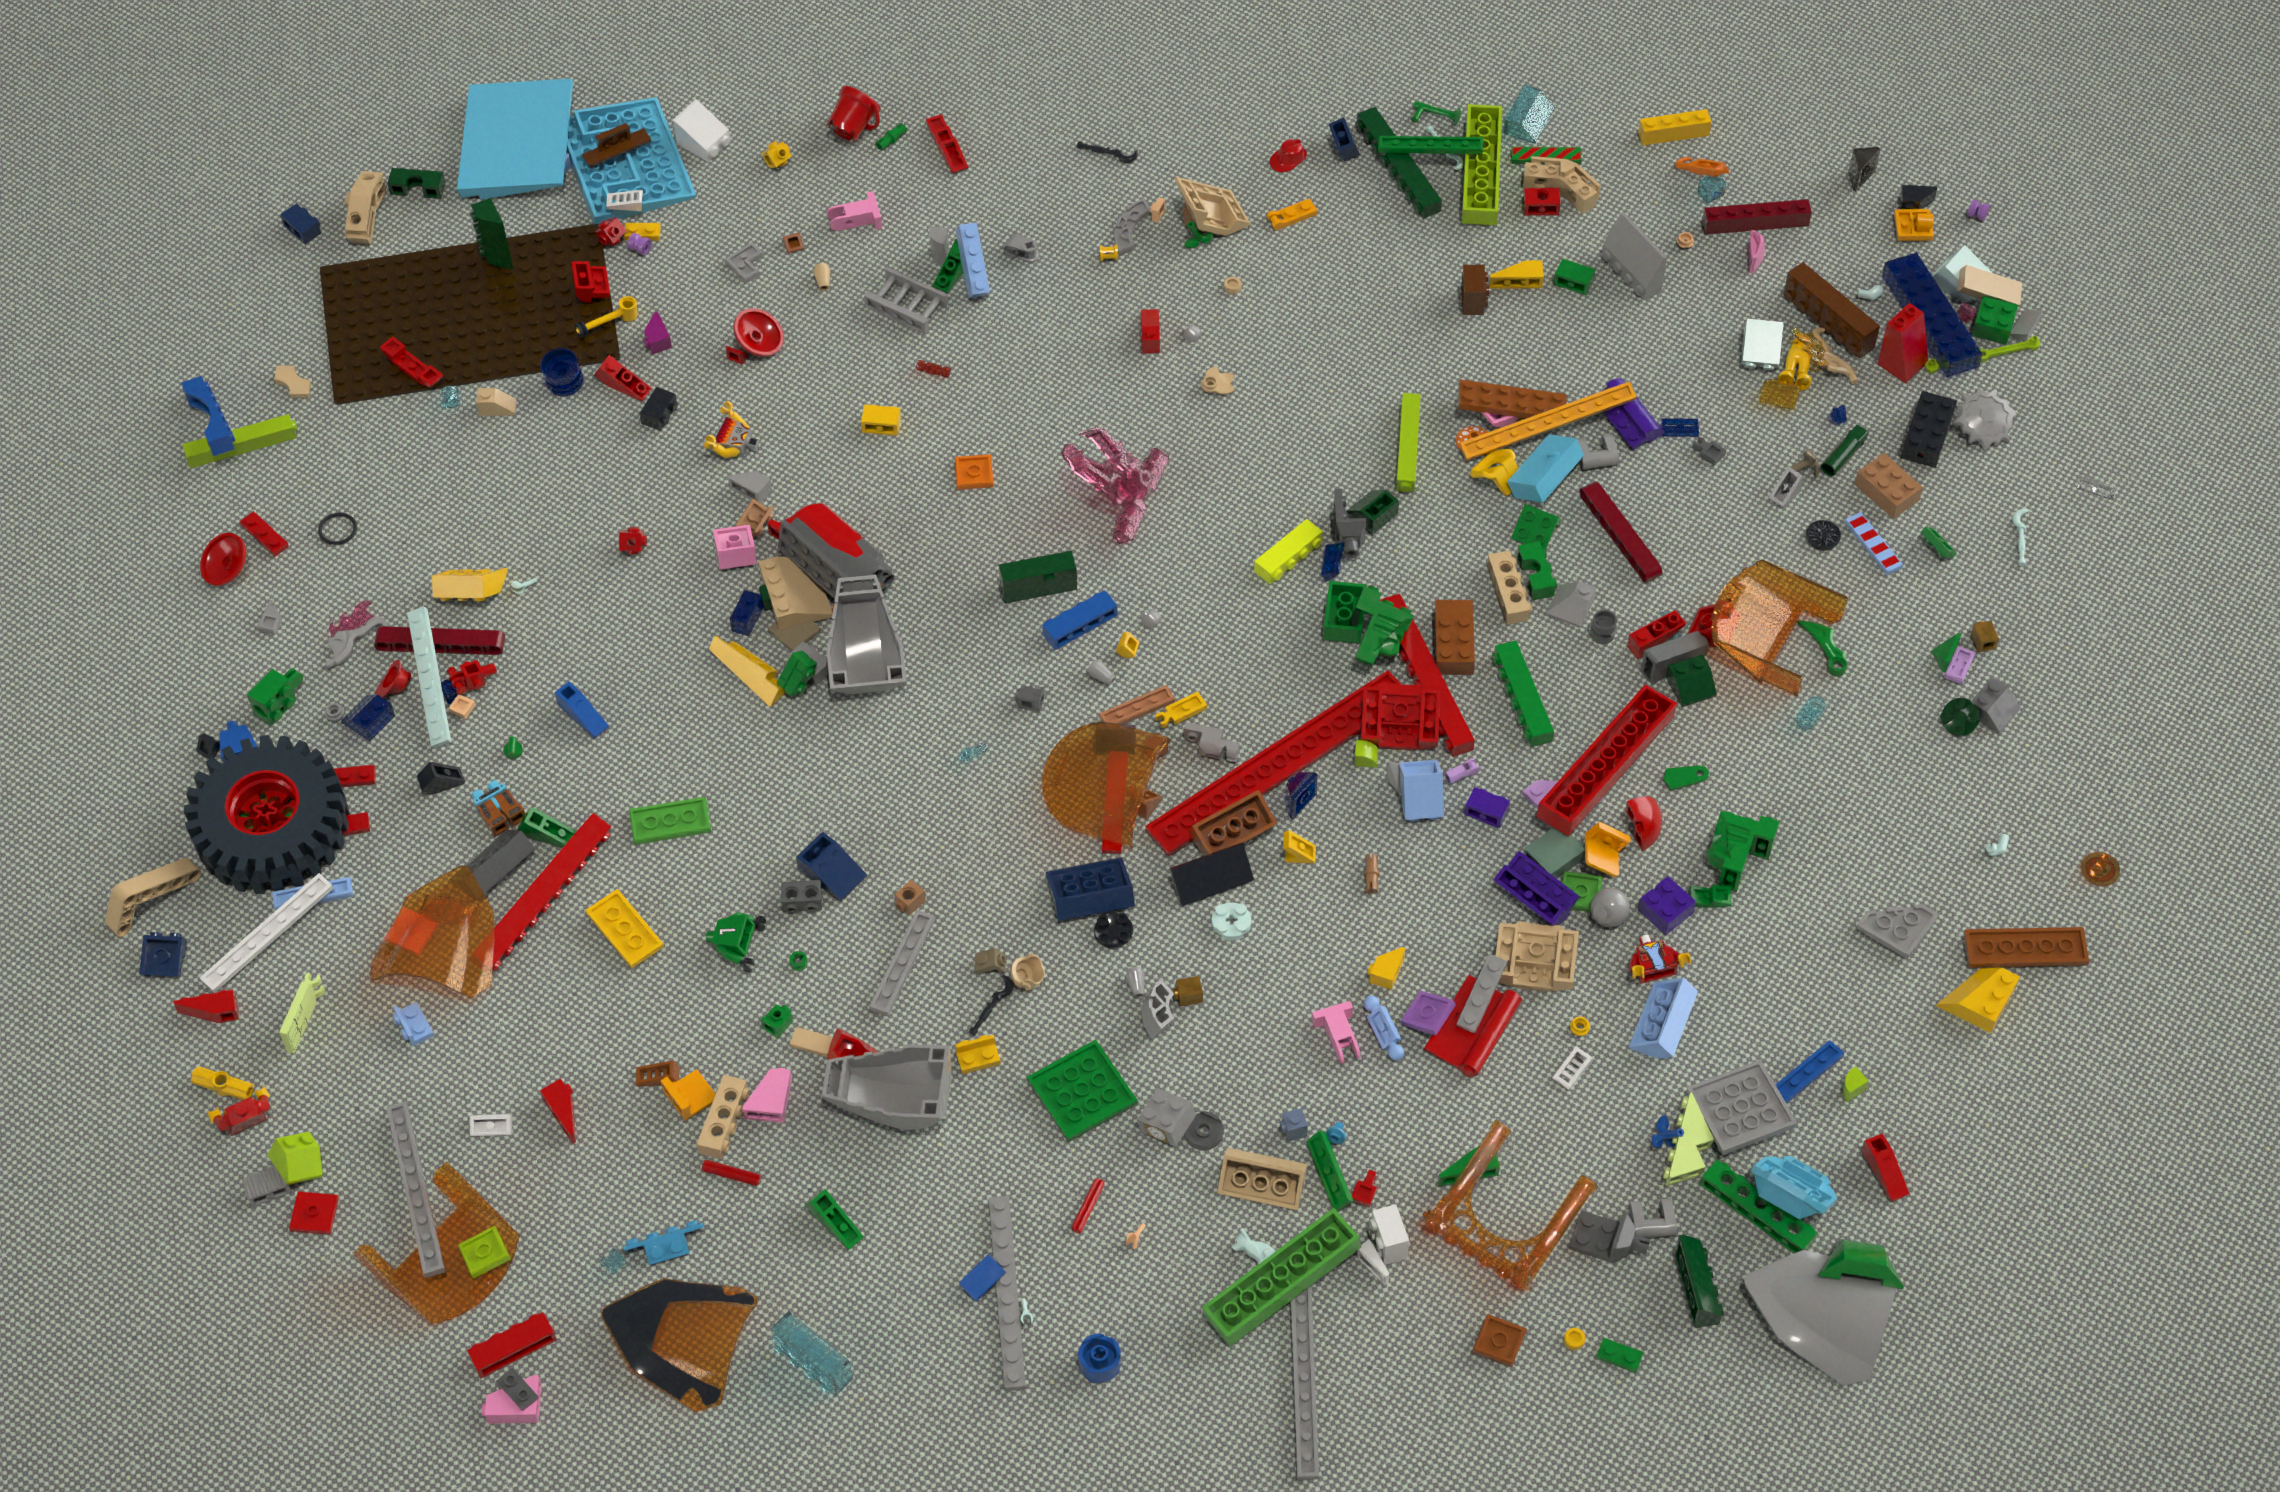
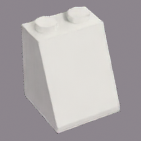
(700, 131)

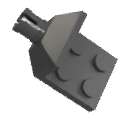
(1346, 530)
(1606, 1237)

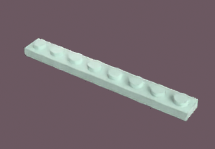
(429, 677)

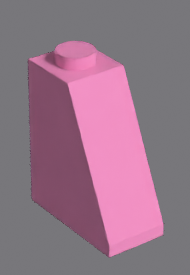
(770, 1097)
(501, 1409)

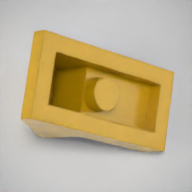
(1298, 849)

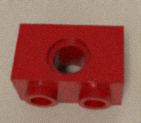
(1541, 201)

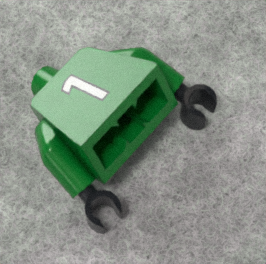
(733, 937)

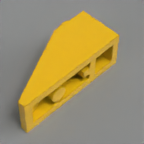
(1519, 276)

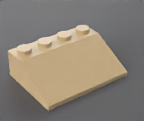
(793, 593)

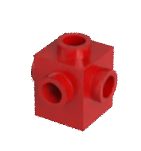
(610, 231)
(626, 542)

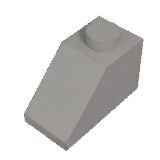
(751, 485)

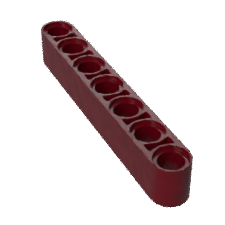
(1621, 532)
(444, 639)

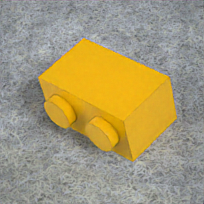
(881, 420)

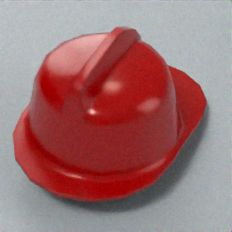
(1288, 156)
(394, 680)

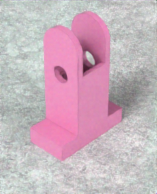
(855, 214)
(1337, 1028)

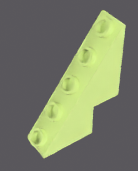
(1685, 1158)

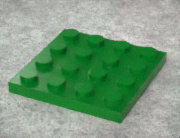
(1082, 1090)

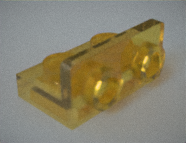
(1779, 394)

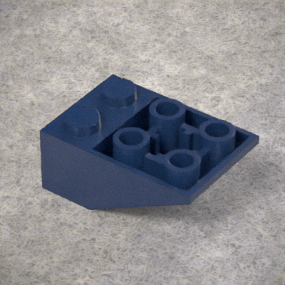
(832, 865)

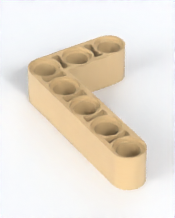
(145, 887)

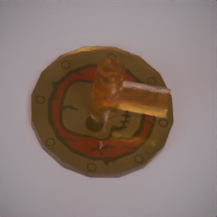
(2100, 869)

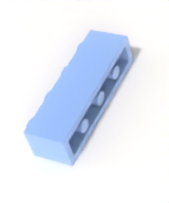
(972, 260)

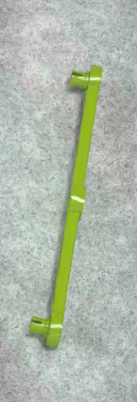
(2032, 343)

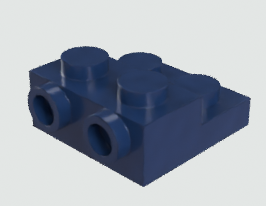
(162, 954)

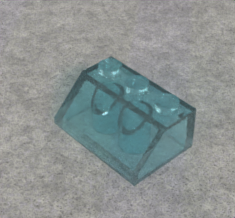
(1528, 115)

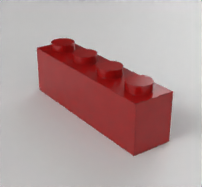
(511, 1344)

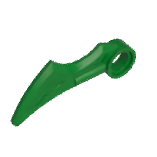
(1824, 637)

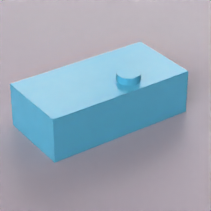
(1545, 468)

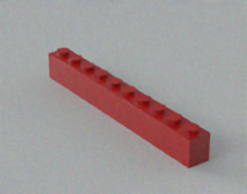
(1424, 671)
(548, 886)

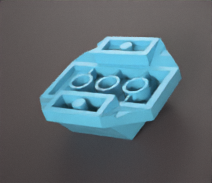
(1793, 1186)

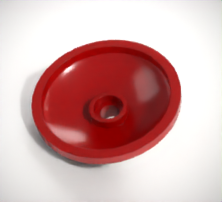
(758, 332)
(223, 559)

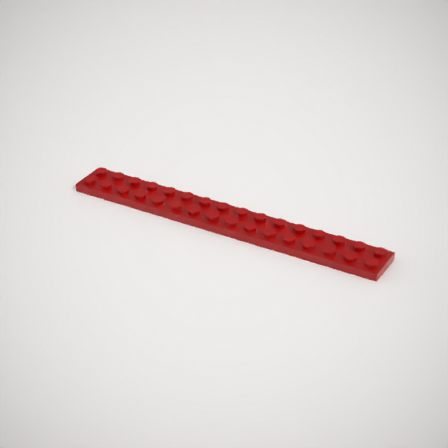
(1266, 768)

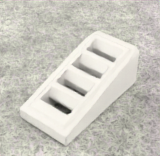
(631, 200)
(1577, 1052)
(1370, 1258)

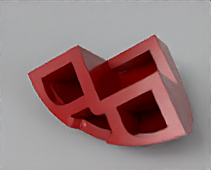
(1647, 819)
(846, 1044)

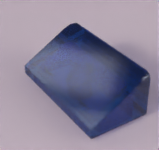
(1332, 561)

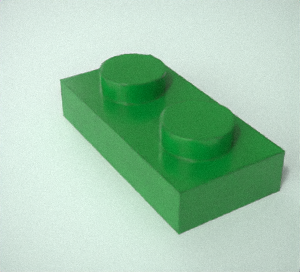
(1934, 538)
(1619, 1355)

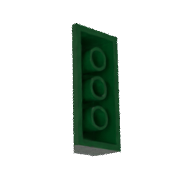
(491, 234)
(1698, 1282)

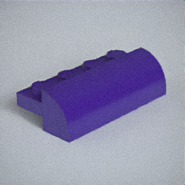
(1633, 420)
(1537, 889)

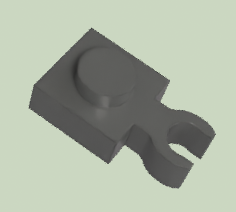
(1711, 452)

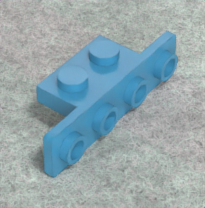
(666, 1245)

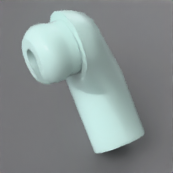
(1871, 294)
(1997, 849)

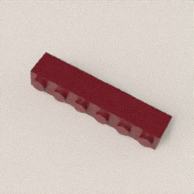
(1756, 216)

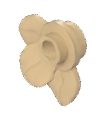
(1219, 382)

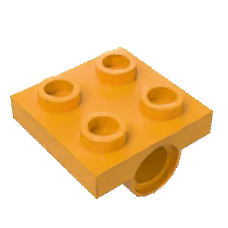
(1914, 224)

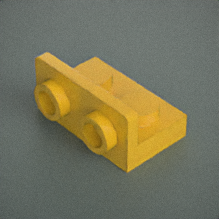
(977, 1054)

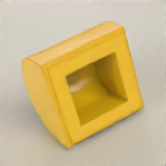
(1127, 645)

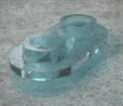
(1809, 714)

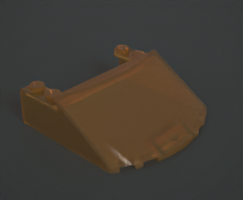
(1760, 613)
(455, 1290)

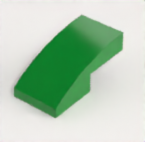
(1711, 897)

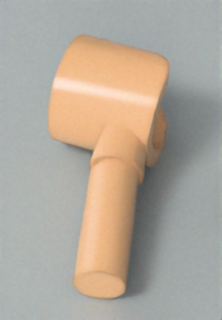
(1134, 1237)

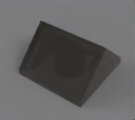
(1863, 165)

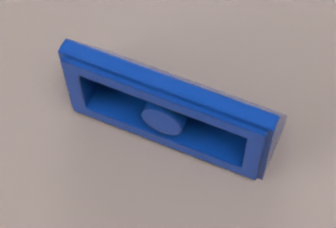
(982, 1277)

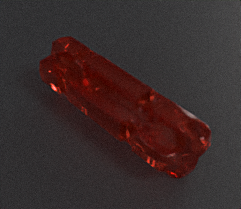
(933, 368)

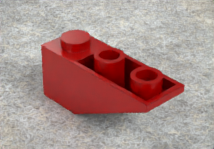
(621, 379)
(1654, 633)
(214, 1007)
(1885, 1166)

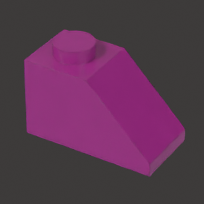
(656, 335)

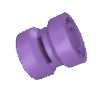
(1978, 210)
(638, 243)

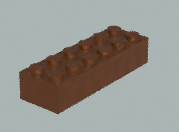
(1831, 310)

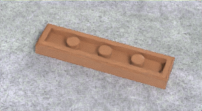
(1138, 706)

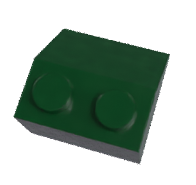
(1691, 680)

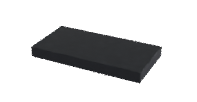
(1211, 874)

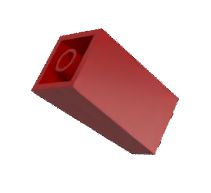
(1904, 344)

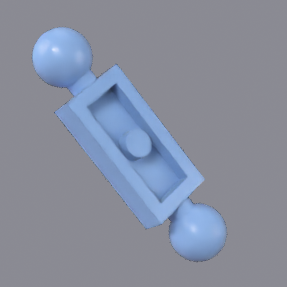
(1384, 1028)

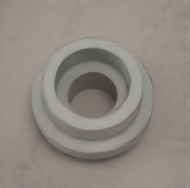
(334, 708)

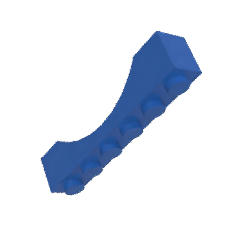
(218, 431)

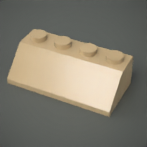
(1262, 1178)

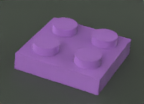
(1428, 1012)

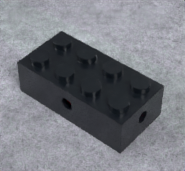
(1928, 429)

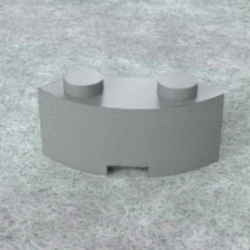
(1156, 1010)

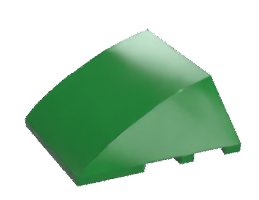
(1861, 1260)

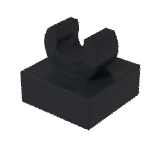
(207, 746)

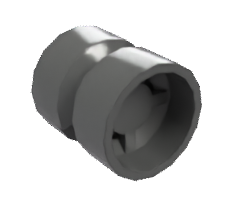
(1603, 627)

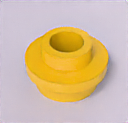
(1580, 1021)

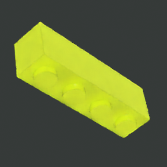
(1288, 551)

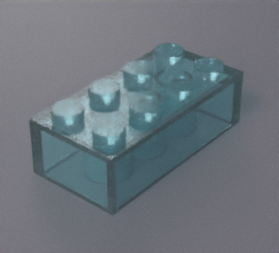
(812, 1354)

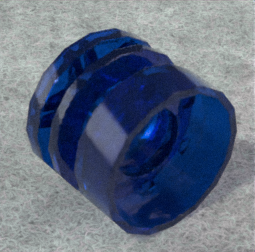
(562, 372)

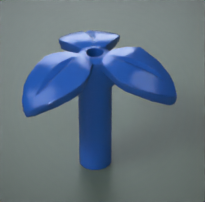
(1662, 1126)

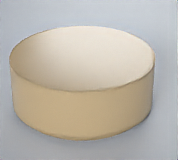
(1232, 285)

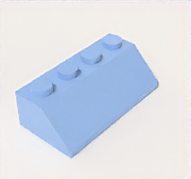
(1664, 1018)

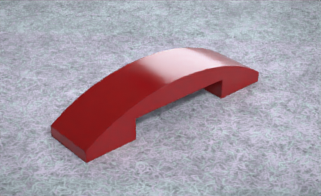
(410, 364)

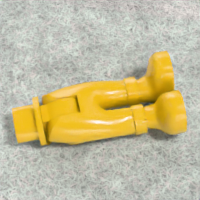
(1799, 357)

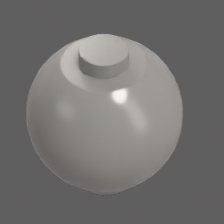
(1610, 907)

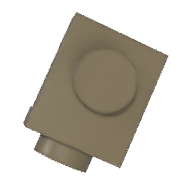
(989, 961)

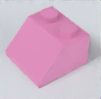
(734, 547)

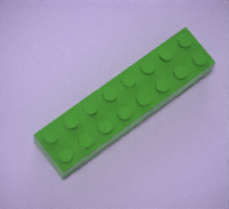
(1281, 1277)

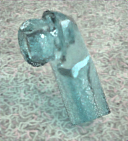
(972, 752)

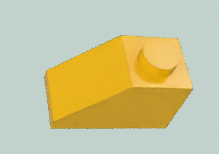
(1386, 968)

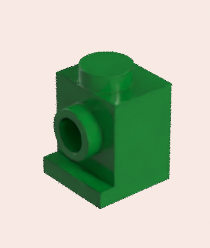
(775, 1025)

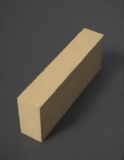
(1984, 283)

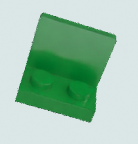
(1535, 526)

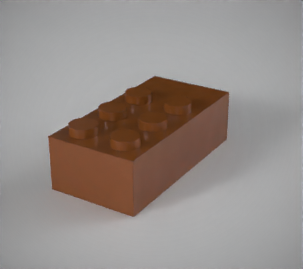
(1454, 637)
(1233, 824)

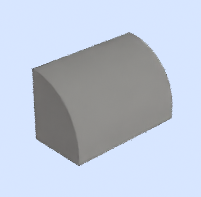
(939, 244)

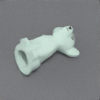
(1254, 1249)

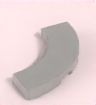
(1127, 223)

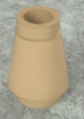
(822, 275)

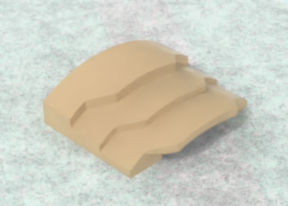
(1537, 956)

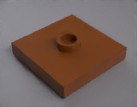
(1499, 1340)

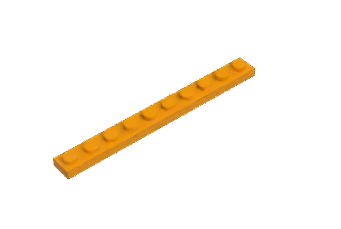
(1548, 421)

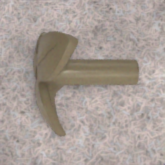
(1810, 461)

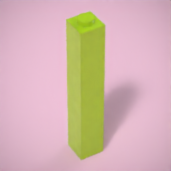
(246, 440)
(1408, 442)

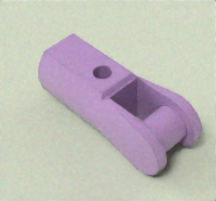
(1460, 772)

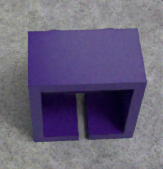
(1666, 905)

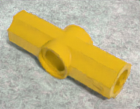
(212, 1080)

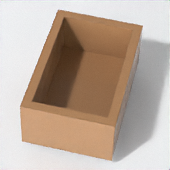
(1888, 485)

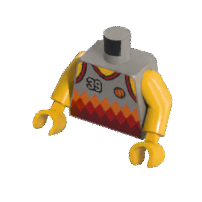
(733, 435)

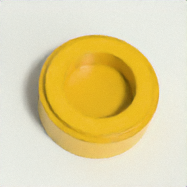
(1574, 1338)

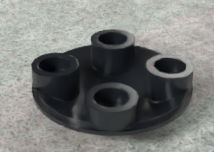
(1113, 930)

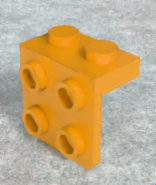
(1602, 848)

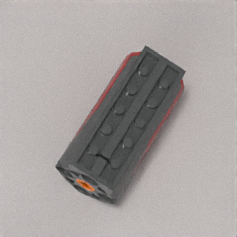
(830, 548)

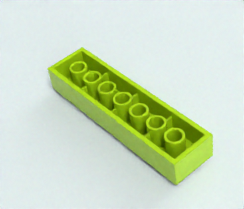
(1482, 170)

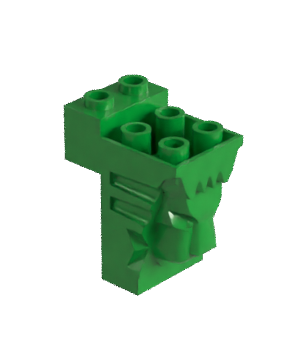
(1384, 628)
(1737, 839)

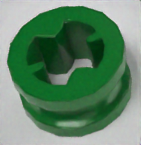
(802, 956)

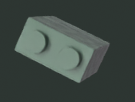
(1556, 852)

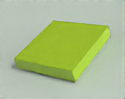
(484, 1252)

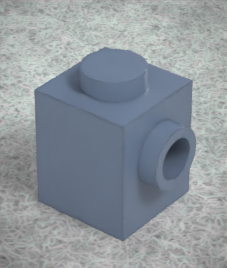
(1294, 1125)

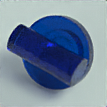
(1839, 414)

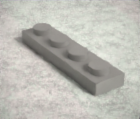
(1482, 993)

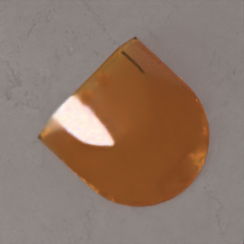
(1099, 779)

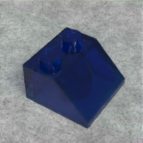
(369, 716)

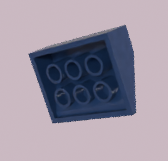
(1090, 889)

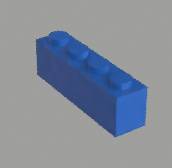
(1079, 620)

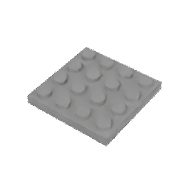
(1742, 1107)

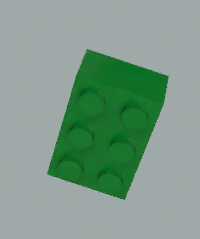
(1341, 619)

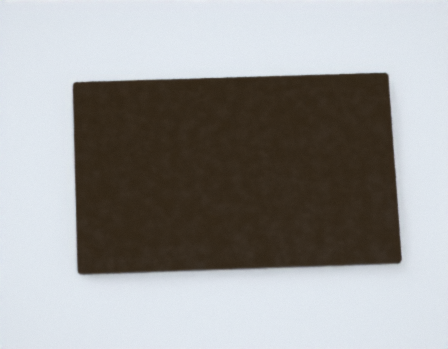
(462, 313)

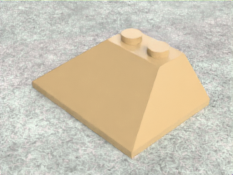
(1212, 207)

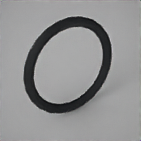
(341, 541)

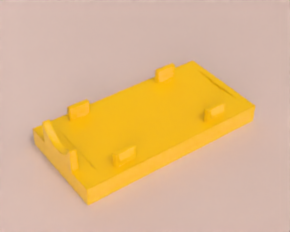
(624, 928)

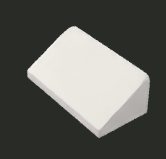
(490, 1124)

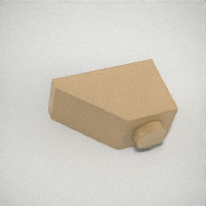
(495, 402)

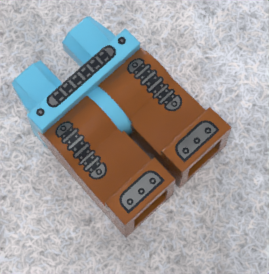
(497, 808)

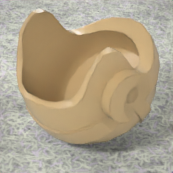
(1027, 972)

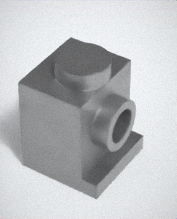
(1030, 698)

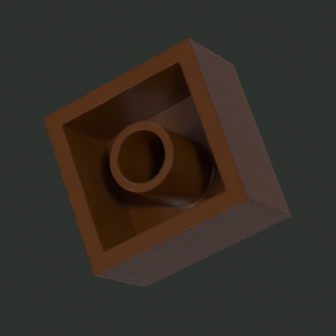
(1474, 289)

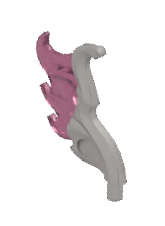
(349, 630)

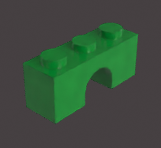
(1533, 557)

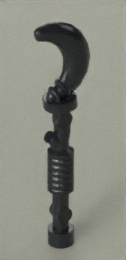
(1117, 153)
(997, 996)

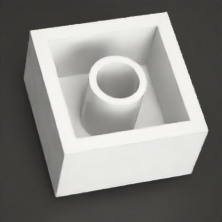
(1389, 1234)

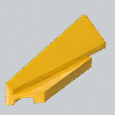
(749, 668)

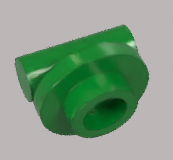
(513, 748)

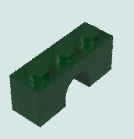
(402, 180)

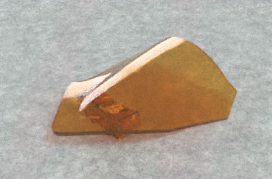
(442, 936)

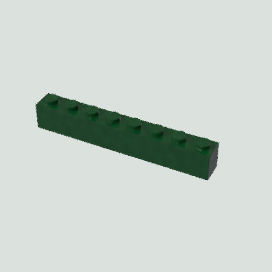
(1399, 165)

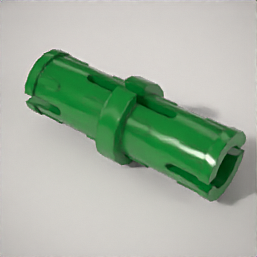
(891, 136)

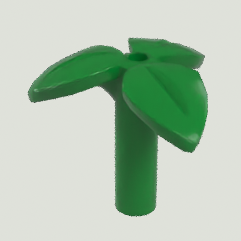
(1194, 242)

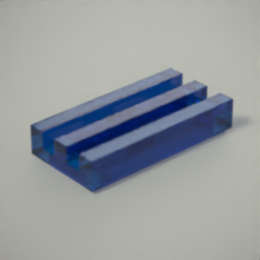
(1680, 430)

